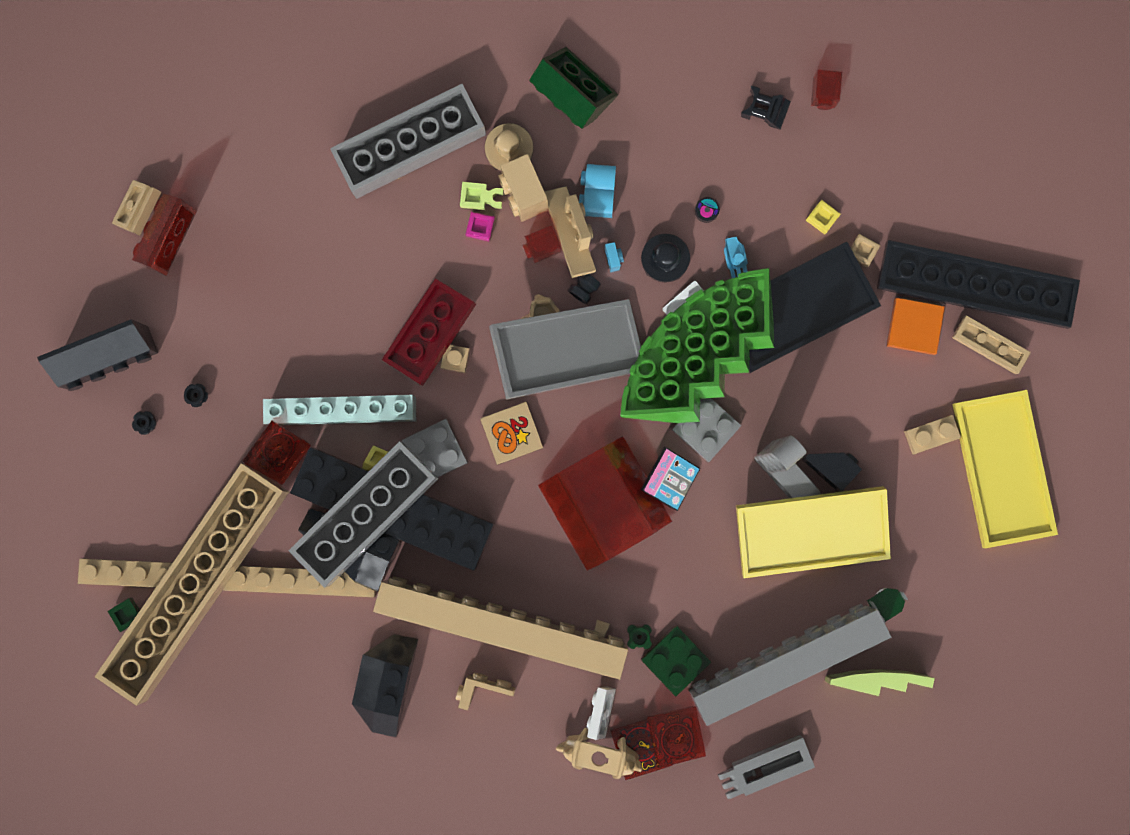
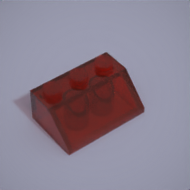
(164, 234)

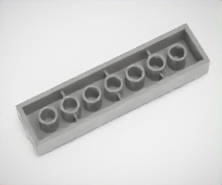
(789, 663)

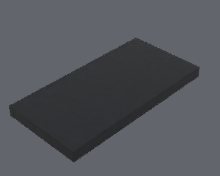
(815, 302)

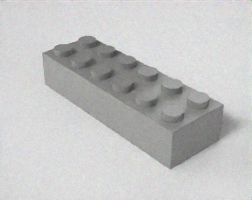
(408, 141)
(363, 514)

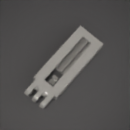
(775, 762)

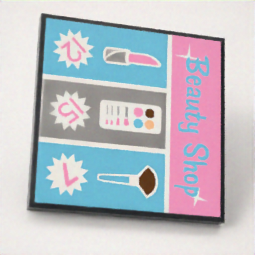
(670, 478)

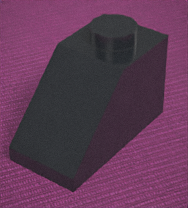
(834, 468)

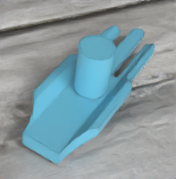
(735, 256)

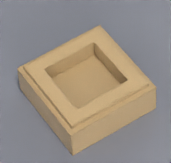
(864, 250)

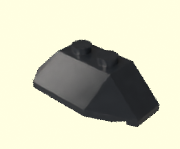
(384, 683)

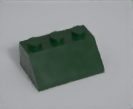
(572, 87)

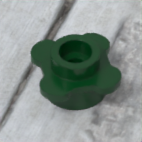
(644, 631)

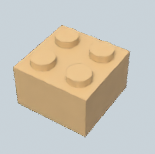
(524, 187)

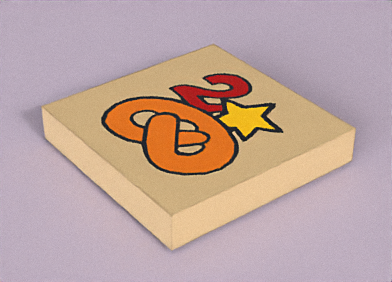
(511, 433)

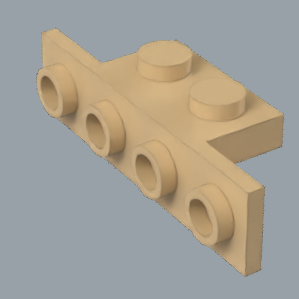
(571, 230)

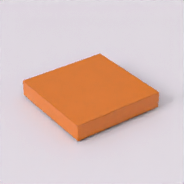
(915, 326)

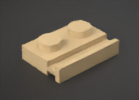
(136, 207)

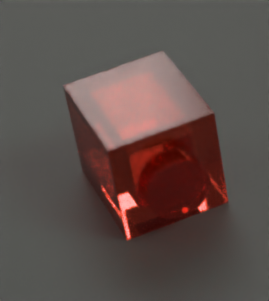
(826, 89)
(541, 244)

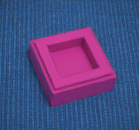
(480, 226)

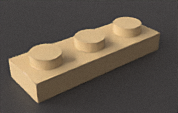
(991, 345)

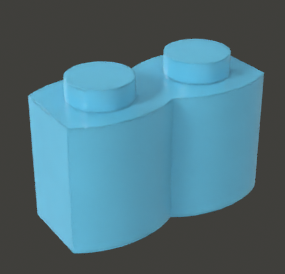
(599, 190)

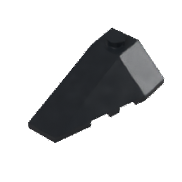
(373, 564)

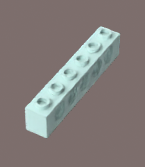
(340, 410)

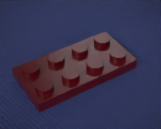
(429, 332)

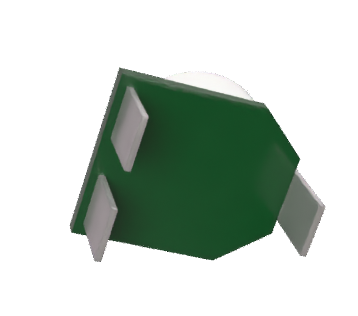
(888, 602)

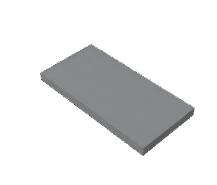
(565, 348)

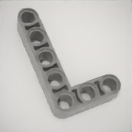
(779, 462)

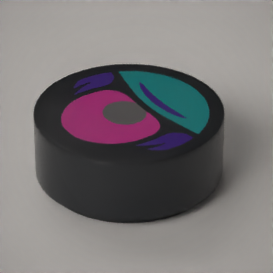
(707, 209)

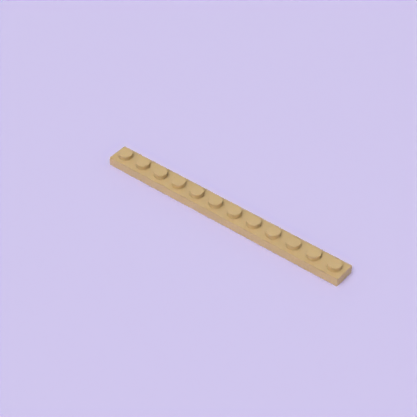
(244, 579)

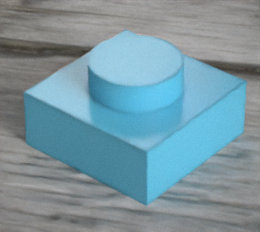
(614, 257)

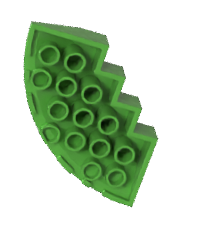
(698, 347)

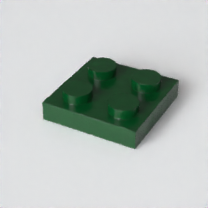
(676, 661)

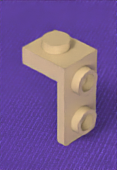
(465, 692)

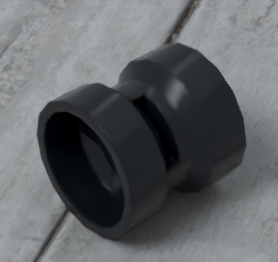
(585, 285)

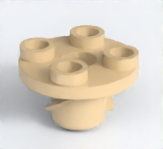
(507, 144)

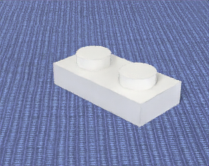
(599, 720)

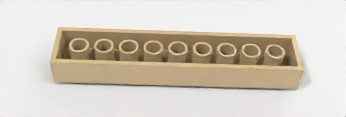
(192, 584)
(501, 628)

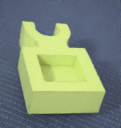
(476, 196)

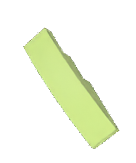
(871, 680)

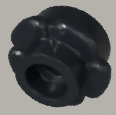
(189, 395)
(150, 422)

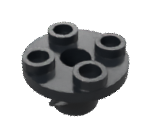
(665, 258)

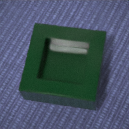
(124, 614)

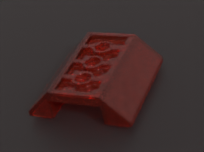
(603, 504)

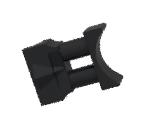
(776, 112)

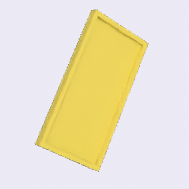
(1005, 469)
(813, 532)

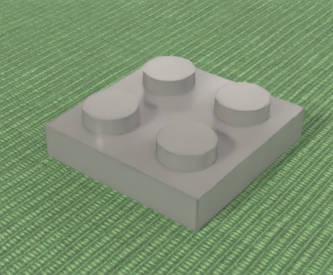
(711, 432)
(437, 448)

